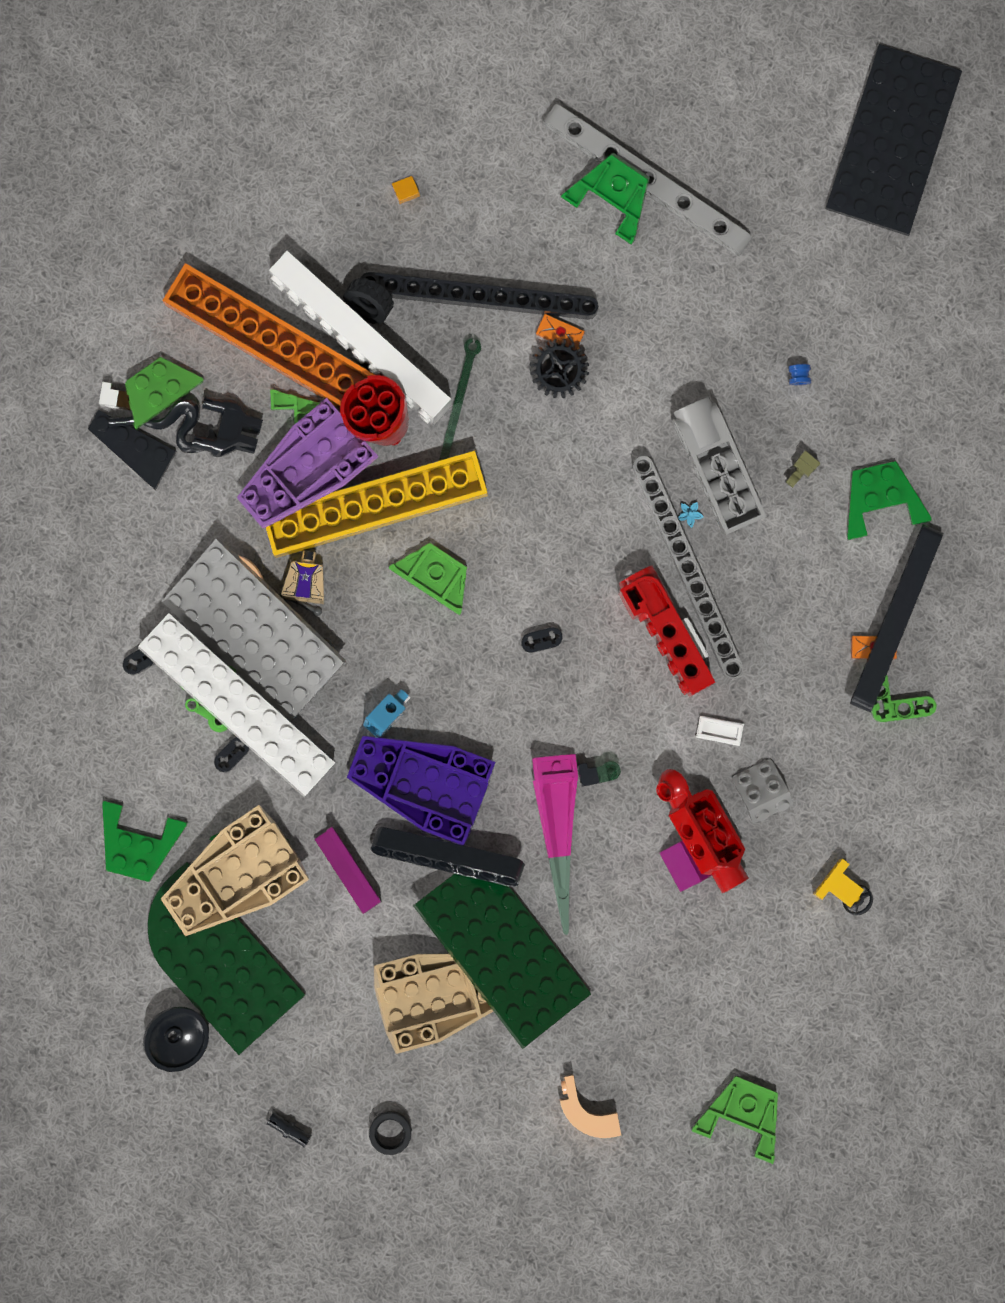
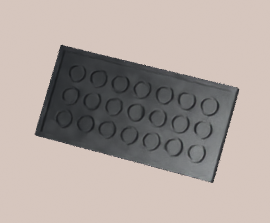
(893, 140)

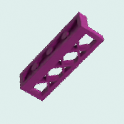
(348, 870)

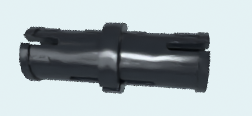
(289, 1129)

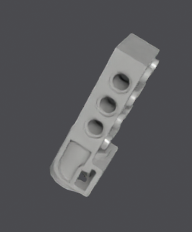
(718, 465)

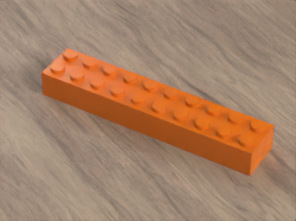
(263, 335)

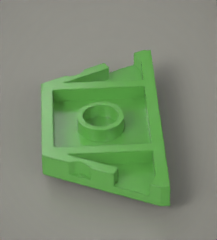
(158, 388)
(435, 575)

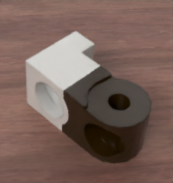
(113, 398)

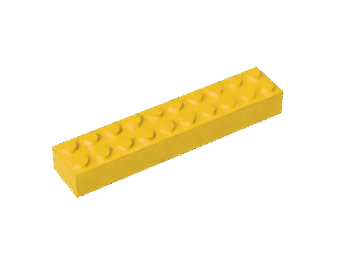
(379, 504)

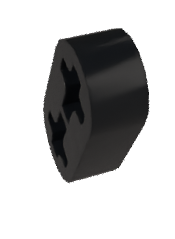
(540, 635)
(145, 664)
(226, 751)

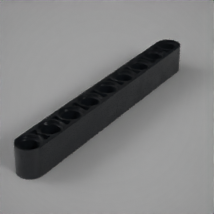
(896, 618)

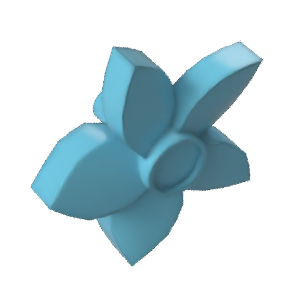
(690, 514)

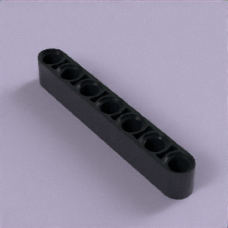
(447, 856)

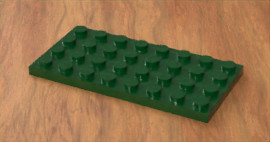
(503, 954)

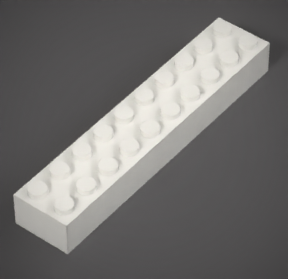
(358, 336)
(236, 705)

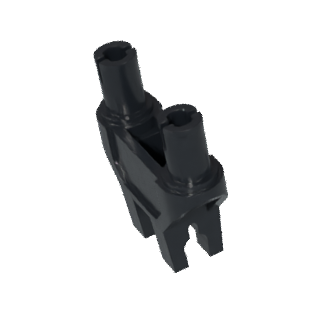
(231, 426)

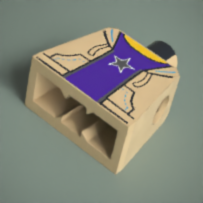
(305, 580)

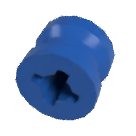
(799, 374)

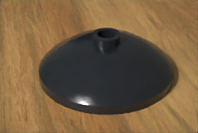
(182, 1048)

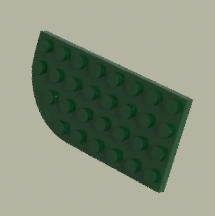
(222, 973)

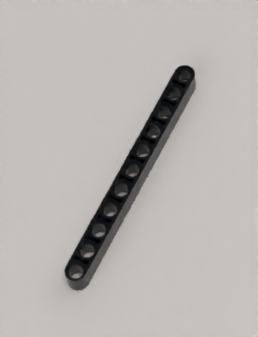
(490, 292)

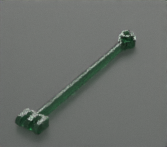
(459, 398)

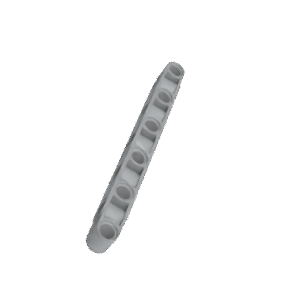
(660, 190)

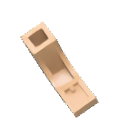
(591, 1124)

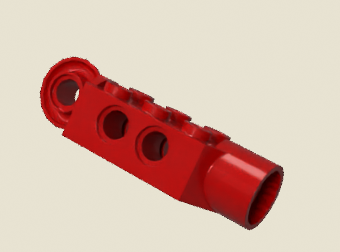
(704, 830)

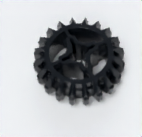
(542, 376)

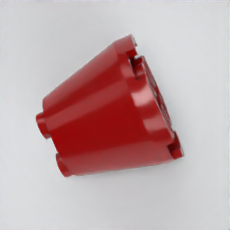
(375, 411)

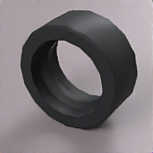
(388, 1150)

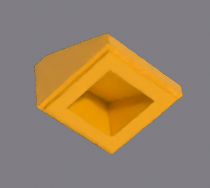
(405, 190)

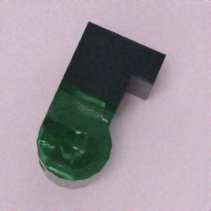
(607, 772)

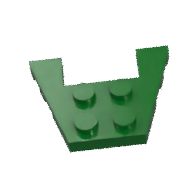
(619, 186)
(878, 489)
(135, 853)

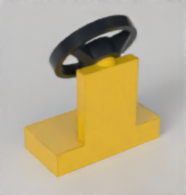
(844, 889)

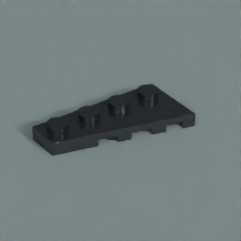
(140, 452)

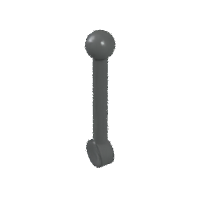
(317, 611)

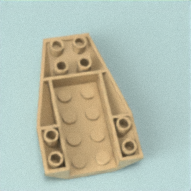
(236, 874)
(425, 1000)

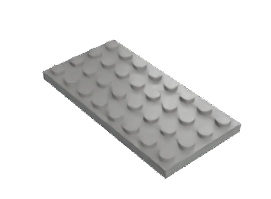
(253, 630)

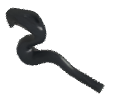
(187, 407)

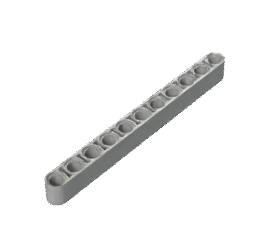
(687, 556)

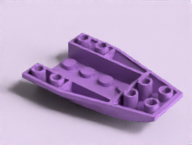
(305, 466)

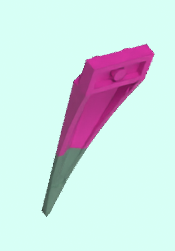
(555, 796)

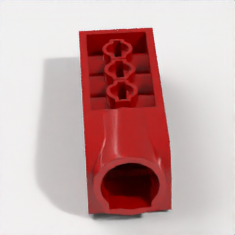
(660, 613)

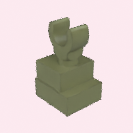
(804, 466)

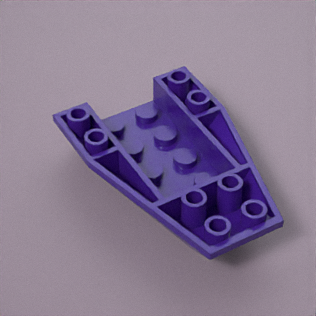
(424, 783)

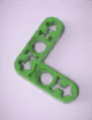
(892, 706)

